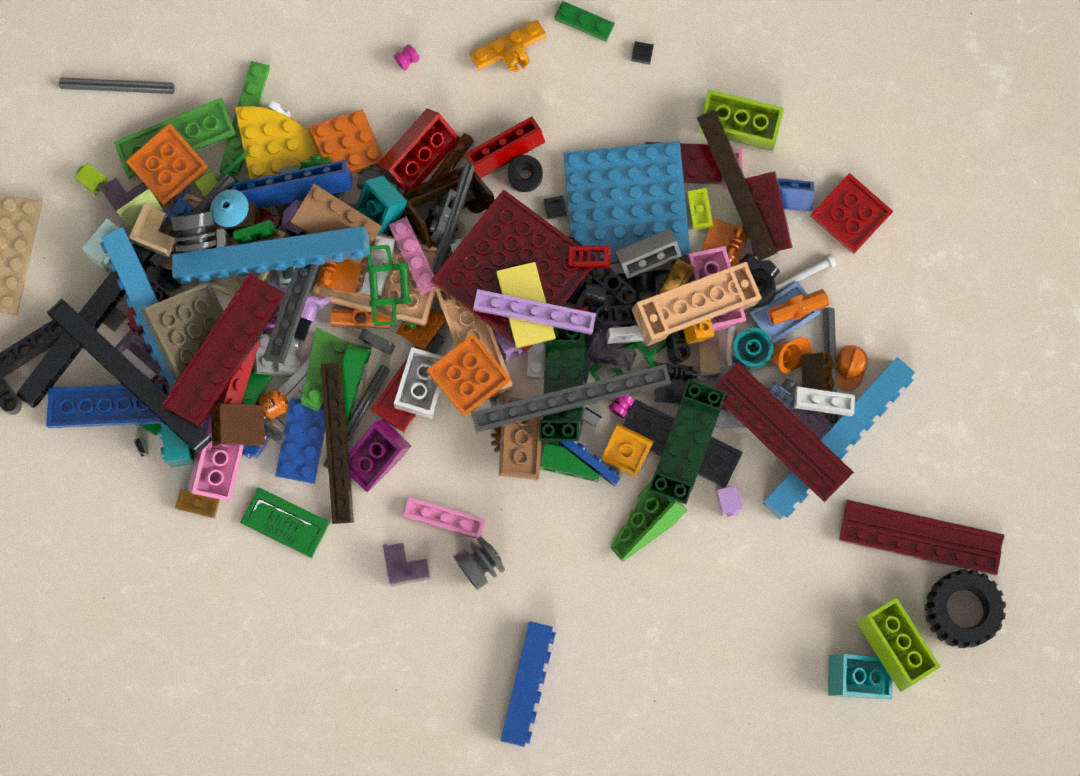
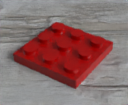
(851, 213)

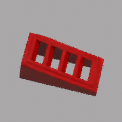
(589, 263)

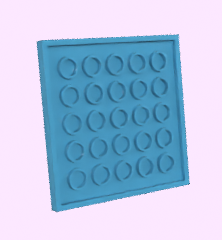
(626, 195)

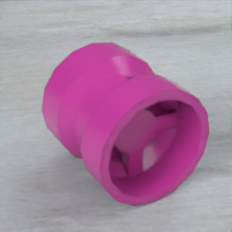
(406, 57)
(620, 405)

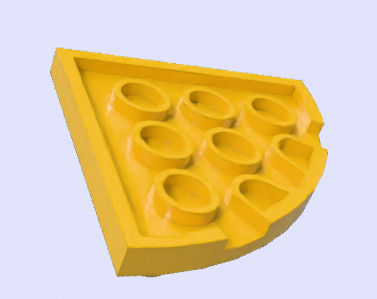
(272, 140)

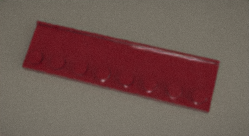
(224, 350)
(783, 433)
(921, 537)

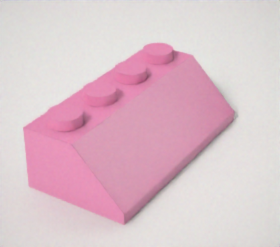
(709, 263)
(215, 468)

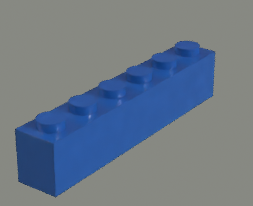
(296, 184)
(526, 684)

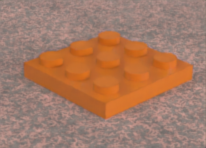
(347, 139)
(167, 164)
(468, 375)

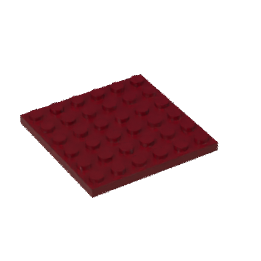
(506, 238)

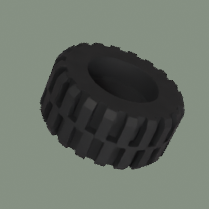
(988, 595)

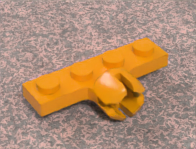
(509, 48)

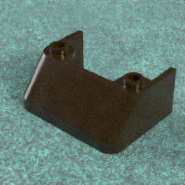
(427, 195)

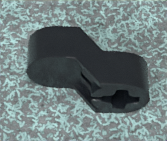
(765, 265)
(156, 275)

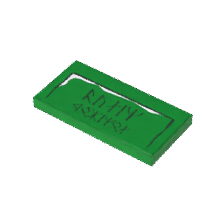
(285, 522)

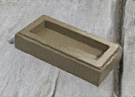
(709, 358)

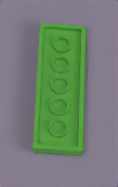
(198, 127)

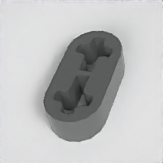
(376, 341)

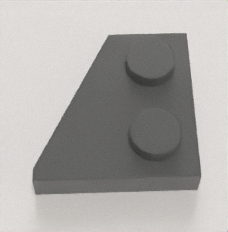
(441, 214)

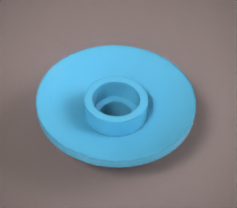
(234, 213)

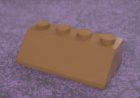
(326, 213)

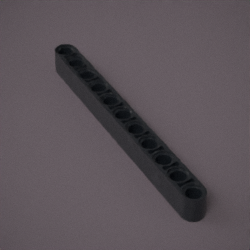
(66, 348)
(126, 374)

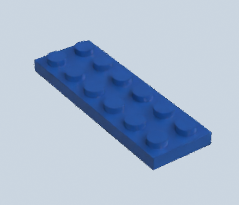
(97, 407)

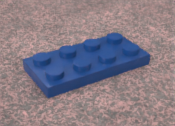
(303, 443)

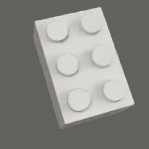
(417, 389)

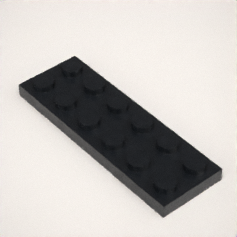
(655, 425)

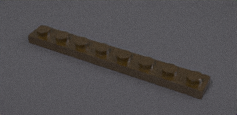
(737, 185)
(337, 443)

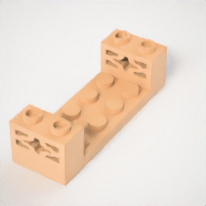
(696, 303)
(463, 324)

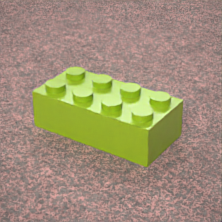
(745, 119)
(898, 644)

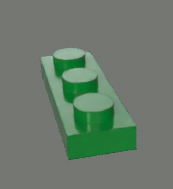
(584, 21)

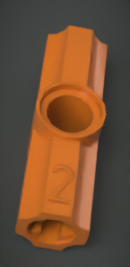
(798, 307)
(348, 317)

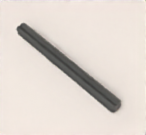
(117, 85)
(204, 205)
(456, 207)
(830, 348)
(365, 402)

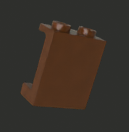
(238, 425)

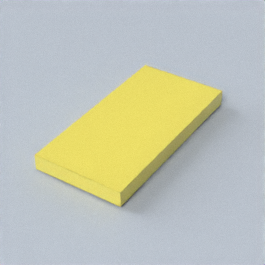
(525, 283)

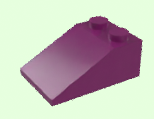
(376, 454)

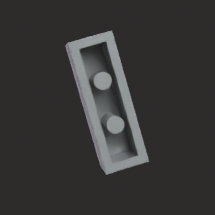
(648, 253)

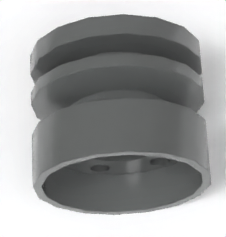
(194, 231)
(479, 562)

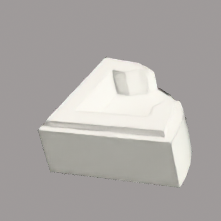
(276, 106)

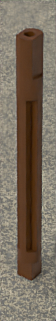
(449, 162)

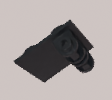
(678, 376)

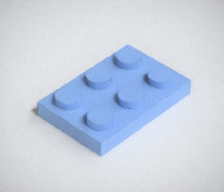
(780, 331)

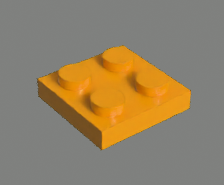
(627, 450)

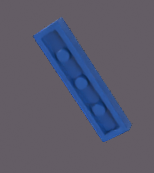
(594, 462)

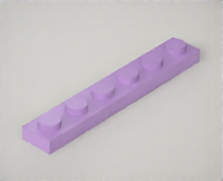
(534, 311)

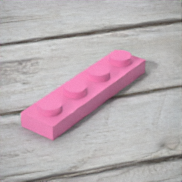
(413, 255)
(444, 518)

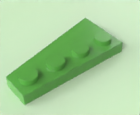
(325, 350)

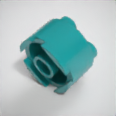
(763, 348)

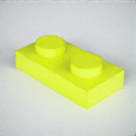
(700, 209)

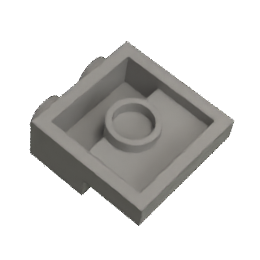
(272, 368)

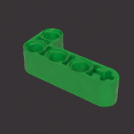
(353, 366)

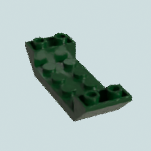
(563, 370)
(687, 441)

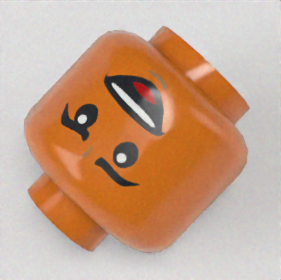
(274, 404)

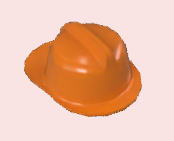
(788, 354)
(851, 366)

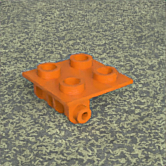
(726, 235)
(340, 275)
(422, 334)

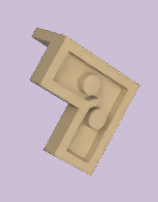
(147, 231)

